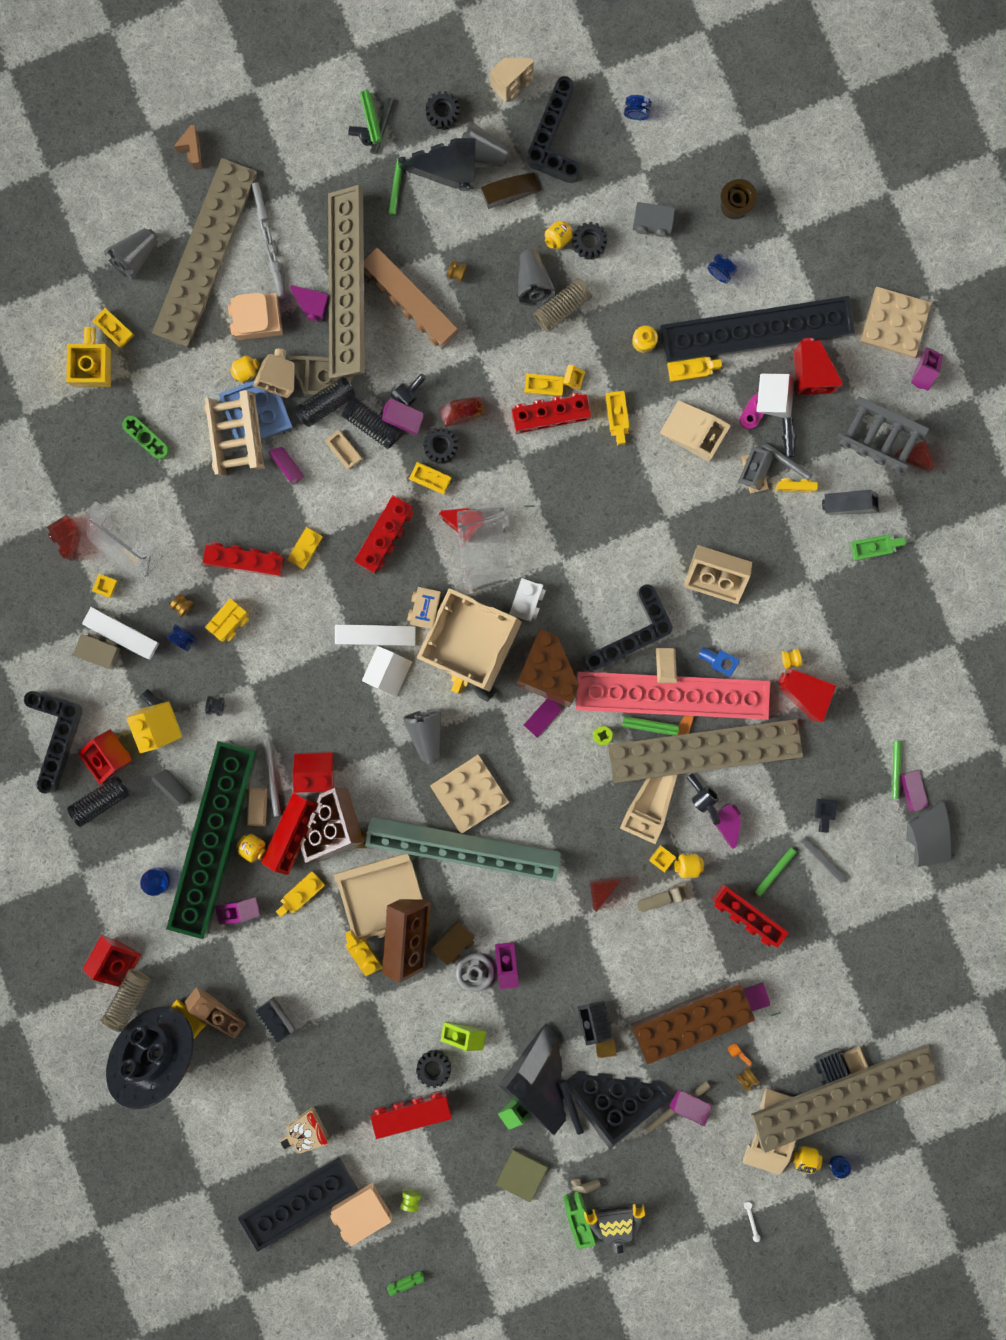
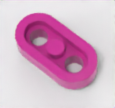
(750, 410)

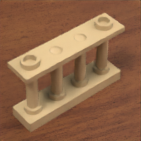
(252, 433)

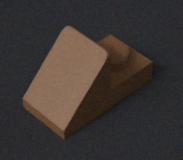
(190, 143)

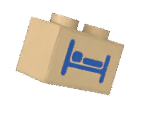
(424, 608)

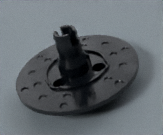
(149, 1058)

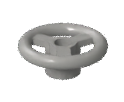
(480, 977)

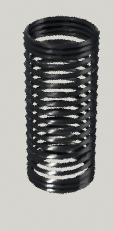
(342, 388)
(350, 410)
(77, 814)

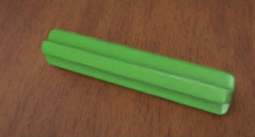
(370, 116)
(652, 726)

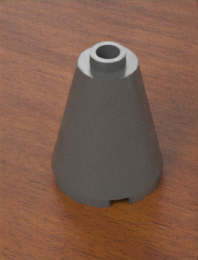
(487, 149)
(132, 252)
(533, 280)
(425, 733)

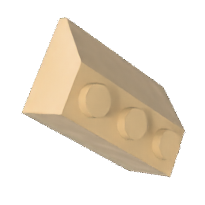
(718, 574)

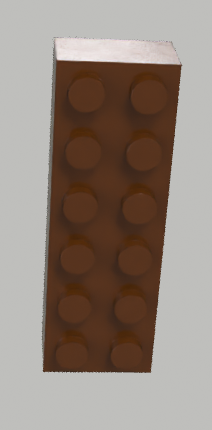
(693, 1022)

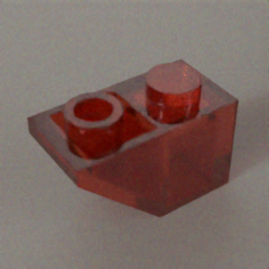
(462, 411)
(66, 535)

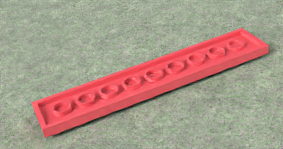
(687, 697)

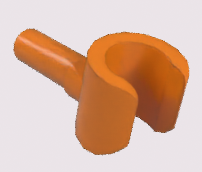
(735, 1050)

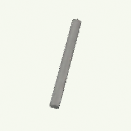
(271, 778)

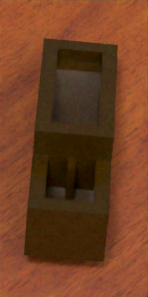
(509, 189)

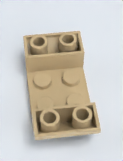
(776, 1159)

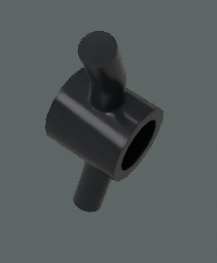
(405, 394)
(705, 799)

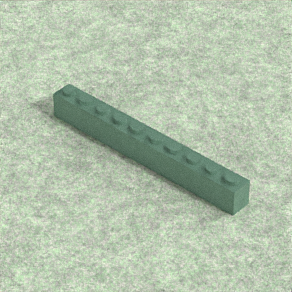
(463, 849)

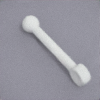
(748, 1206)

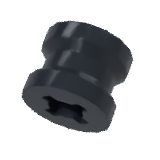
(214, 706)

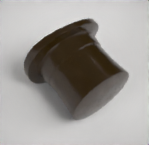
(737, 198)

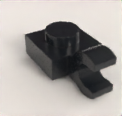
(825, 811)

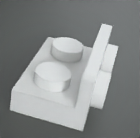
(527, 599)

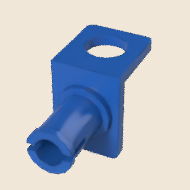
(718, 660)

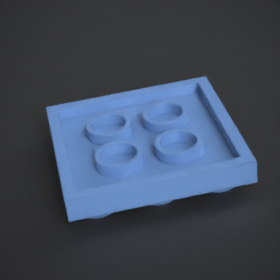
(270, 408)

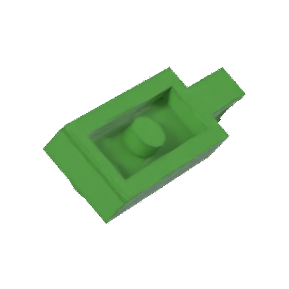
(875, 546)

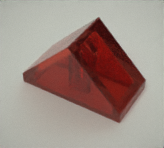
(919, 456)
(601, 890)

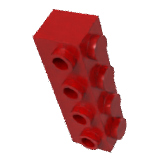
(551, 413)
(383, 535)
(246, 561)
(289, 833)
(747, 914)
(410, 1115)

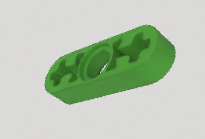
(139, 425)

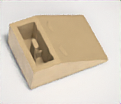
(695, 430)

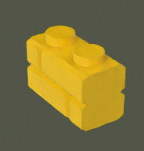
(228, 621)

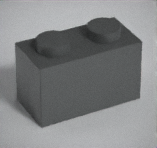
(653, 219)

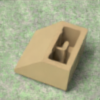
(511, 76)

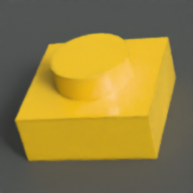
(574, 377)
(104, 586)
(662, 858)

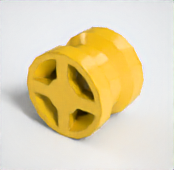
(791, 658)

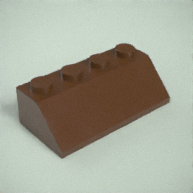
(406, 938)

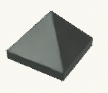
(483, 694)

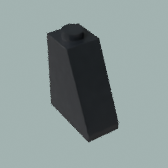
(851, 502)

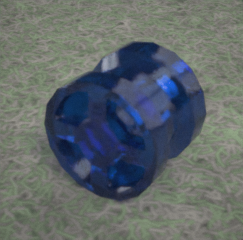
(836, 1163)

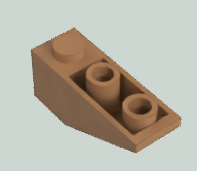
(214, 1013)

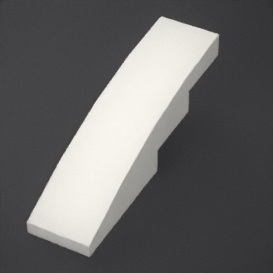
(120, 633)
(375, 635)

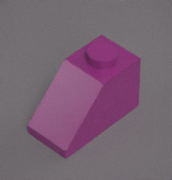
(312, 303)
(927, 369)
(729, 824)
(237, 911)
(506, 965)

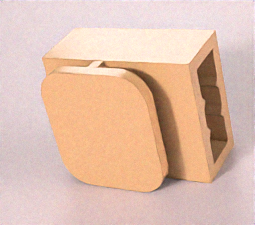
(255, 316)
(361, 1214)

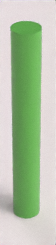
(395, 190)
(896, 770)
(775, 872)

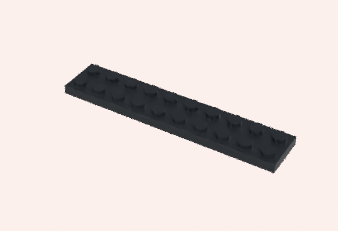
(757, 329)

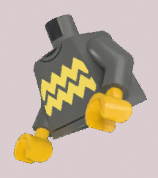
(616, 1224)

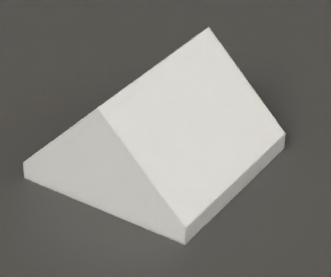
(775, 395)
(387, 671)

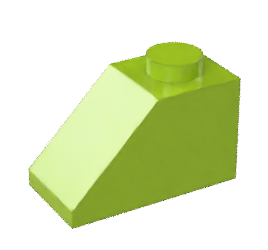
(463, 1036)

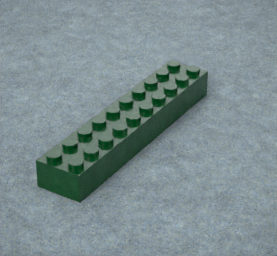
(212, 840)

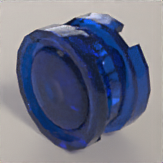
(637, 107)
(722, 268)
(181, 637)
(155, 881)

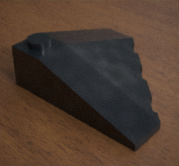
(447, 165)
(535, 1080)
(614, 1104)

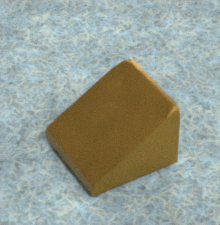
(606, 1049)

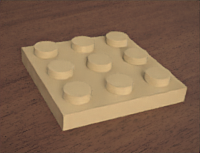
(895, 322)
(469, 794)

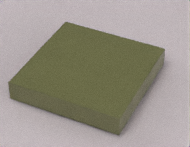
(521, 1175)

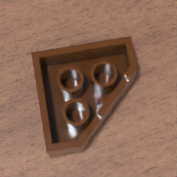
(549, 671)
(331, 827)

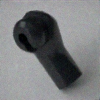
(362, 133)

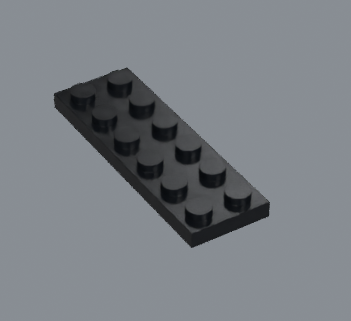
(297, 1203)

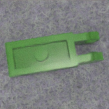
(580, 1229)

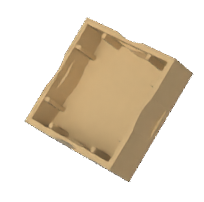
(469, 639)

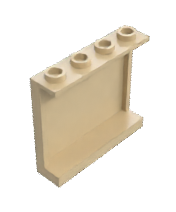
(371, 888)

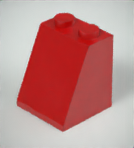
(814, 369)
(807, 693)

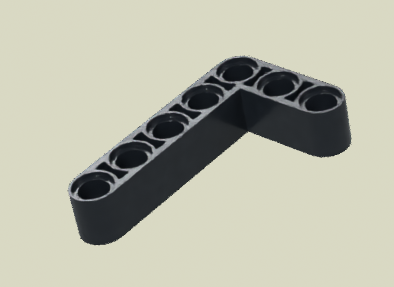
(549, 132)
(635, 637)
(57, 737)

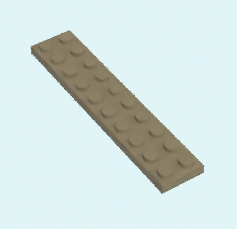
(204, 253)
(346, 283)
(704, 751)
(844, 1098)

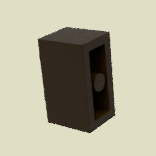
(453, 942)

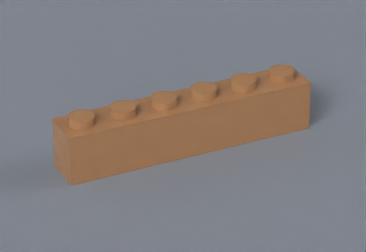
(409, 298)

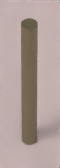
(669, 1113)

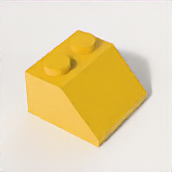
(154, 726)

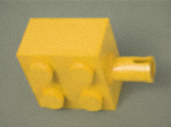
(88, 362)

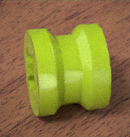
(599, 734)
(410, 1201)

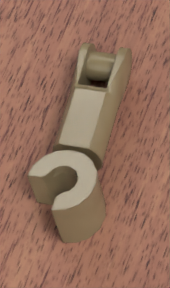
(677, 893)

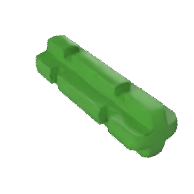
(405, 1283)

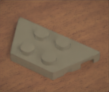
(313, 373)

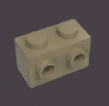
(97, 651)

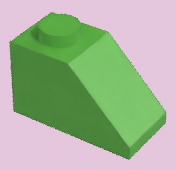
(513, 1115)

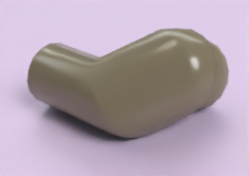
(585, 1187)

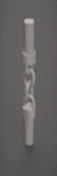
(263, 217)

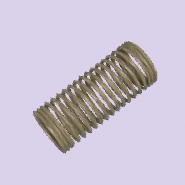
(540, 315)
(137, 978)

